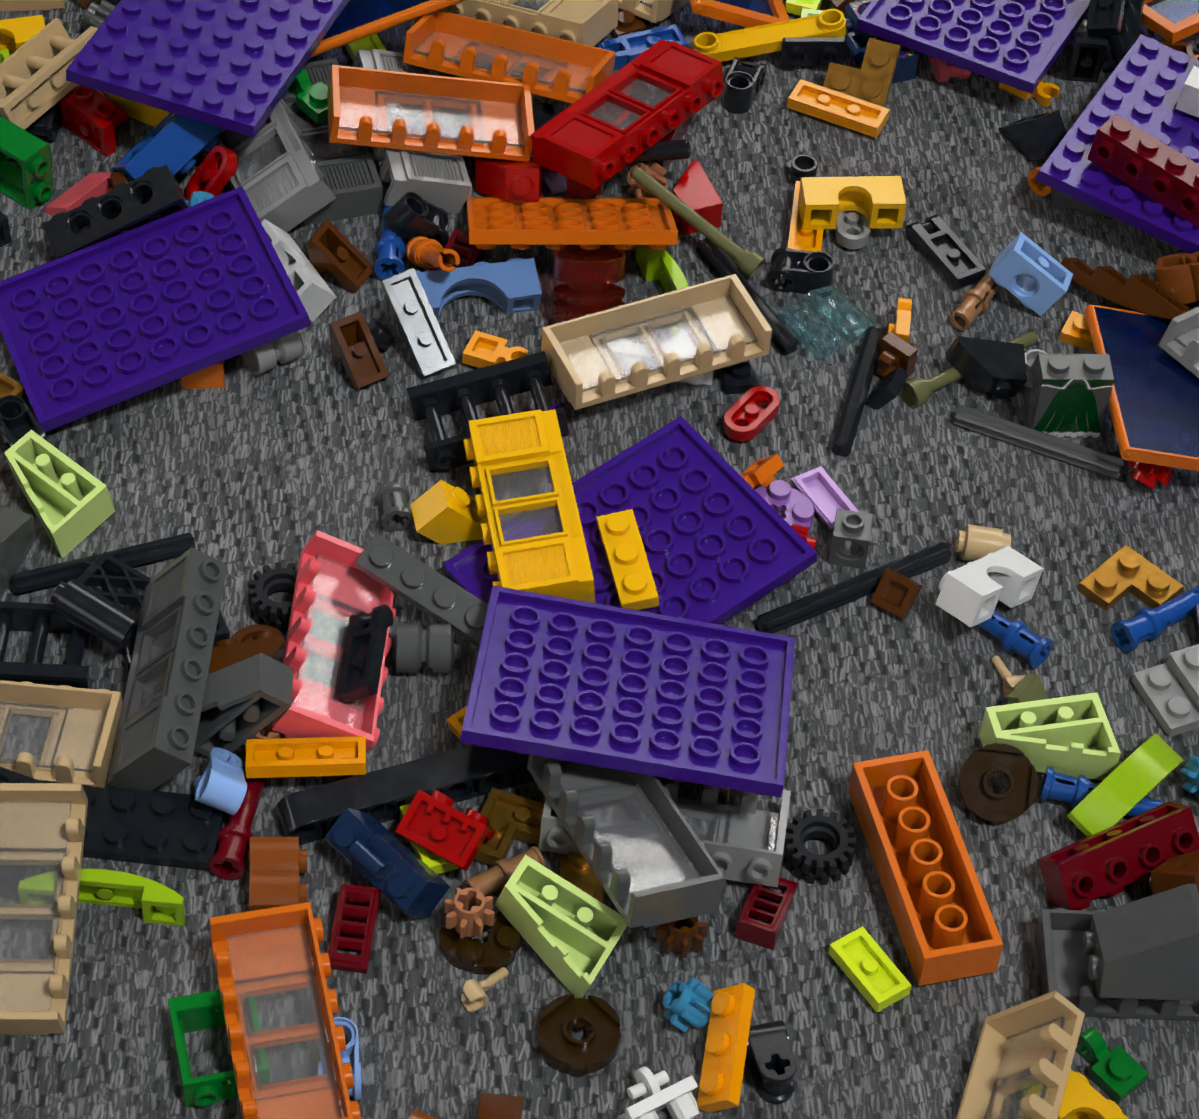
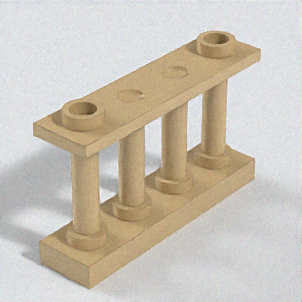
(36, 73)

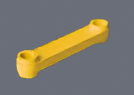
(768, 37)

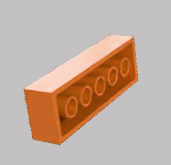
(924, 868)

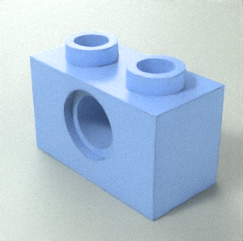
(1023, 258)

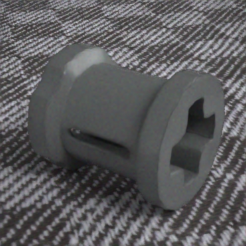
(391, 508)

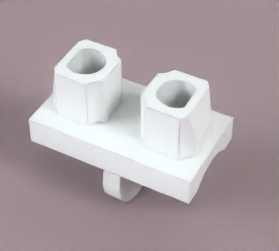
(677, 1097)

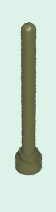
(746, 261)
(917, 391)

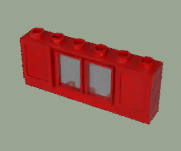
(628, 113)

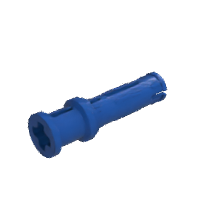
(389, 250)
(1150, 623)
(1017, 638)
(1075, 789)

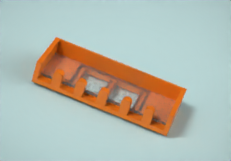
(506, 54)
(429, 113)
(281, 1015)

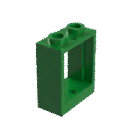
(34, 181)
(194, 1014)

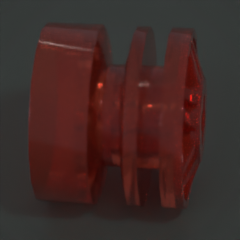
(587, 280)

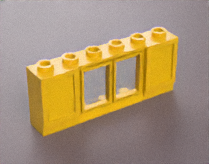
(529, 505)

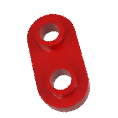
(213, 172)
(745, 417)

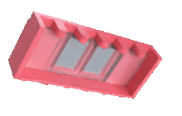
(323, 600)

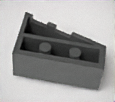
(242, 702)

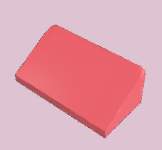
(90, 186)

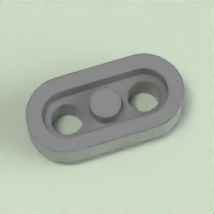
(852, 230)

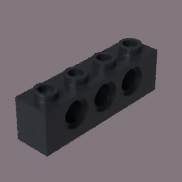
(125, 197)

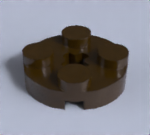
(1012, 800)
(478, 956)
(575, 1055)

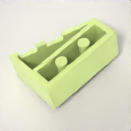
(59, 491)
(1056, 733)
(560, 923)

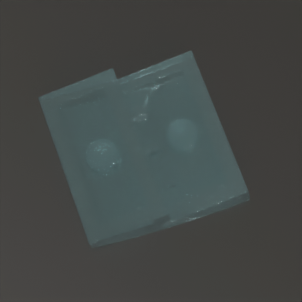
(825, 321)

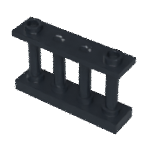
(1118, 23)
(475, 388)
(42, 620)

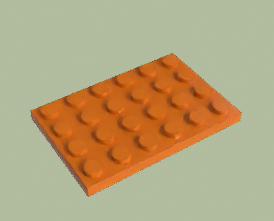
(570, 222)

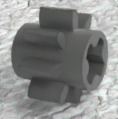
(97, 14)

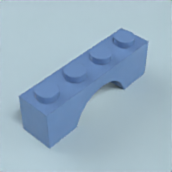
(508, 284)

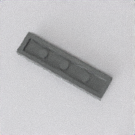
(424, 587)

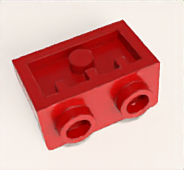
(92, 118)
(443, 829)

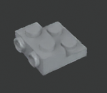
(1172, 690)

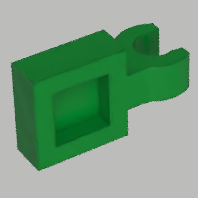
(310, 97)
(1111, 1071)

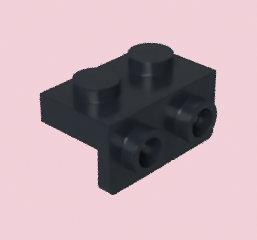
(812, 51)

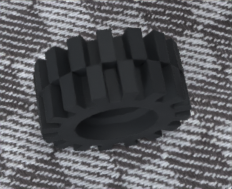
(265, 585)
(820, 828)

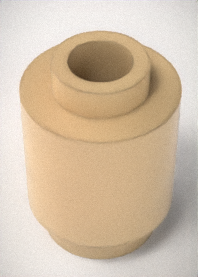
(980, 541)

